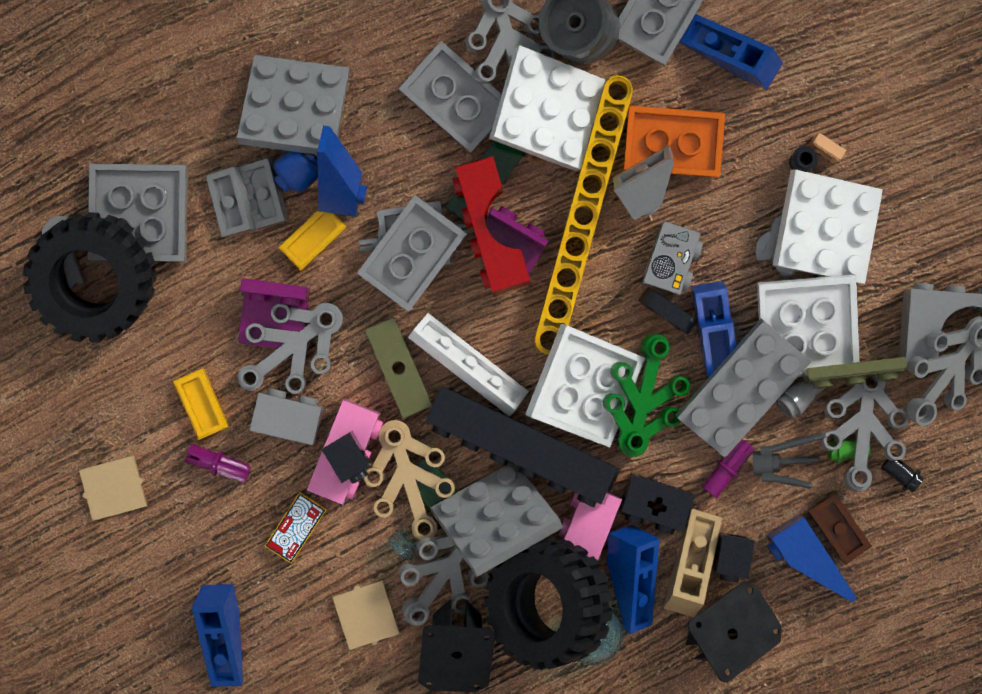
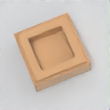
(827, 148)

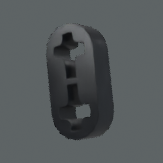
(667, 311)

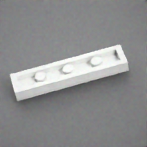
(468, 364)

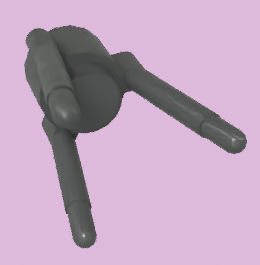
(767, 462)

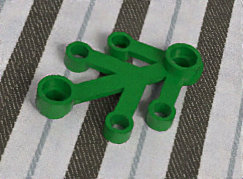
(643, 400)

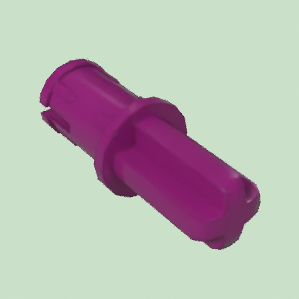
(217, 463)
(728, 468)

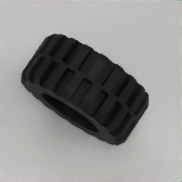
(63, 307)
(582, 598)

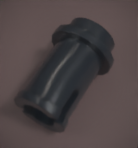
(810, 158)
(903, 474)

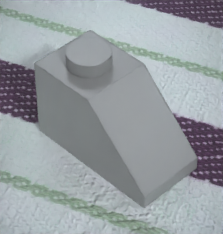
(645, 184)

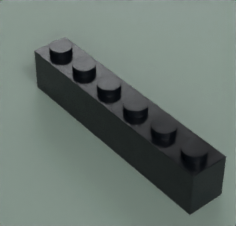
(522, 445)

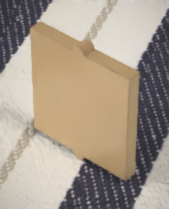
(113, 488)
(366, 615)

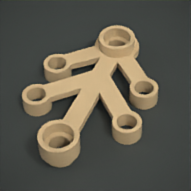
(407, 474)

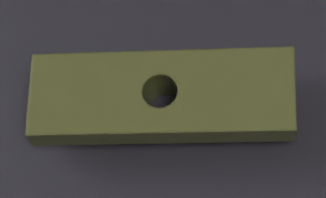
(390, 348)
(854, 372)

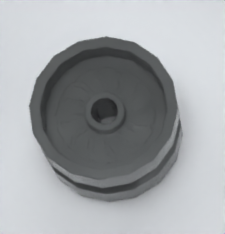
(579, 29)

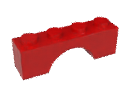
(481, 186)

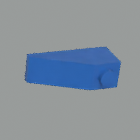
(733, 51)
(338, 177)
(803, 551)
(633, 572)
(219, 633)

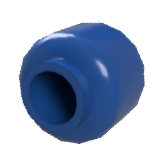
(296, 171)

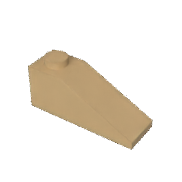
(693, 564)

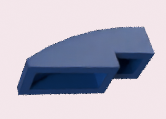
(713, 323)

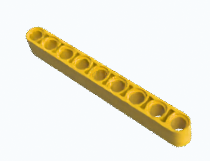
(583, 199)

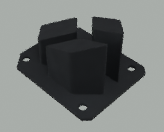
(737, 614)
(455, 655)

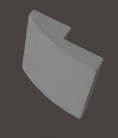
(247, 198)

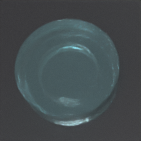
(403, 545)

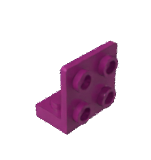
(509, 233)
(258, 303)

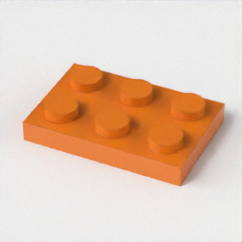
(691, 134)

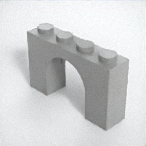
(927, 311)

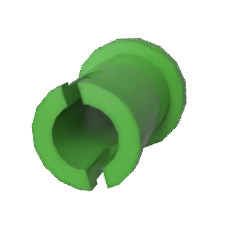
(845, 452)

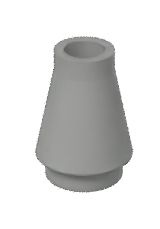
(797, 398)

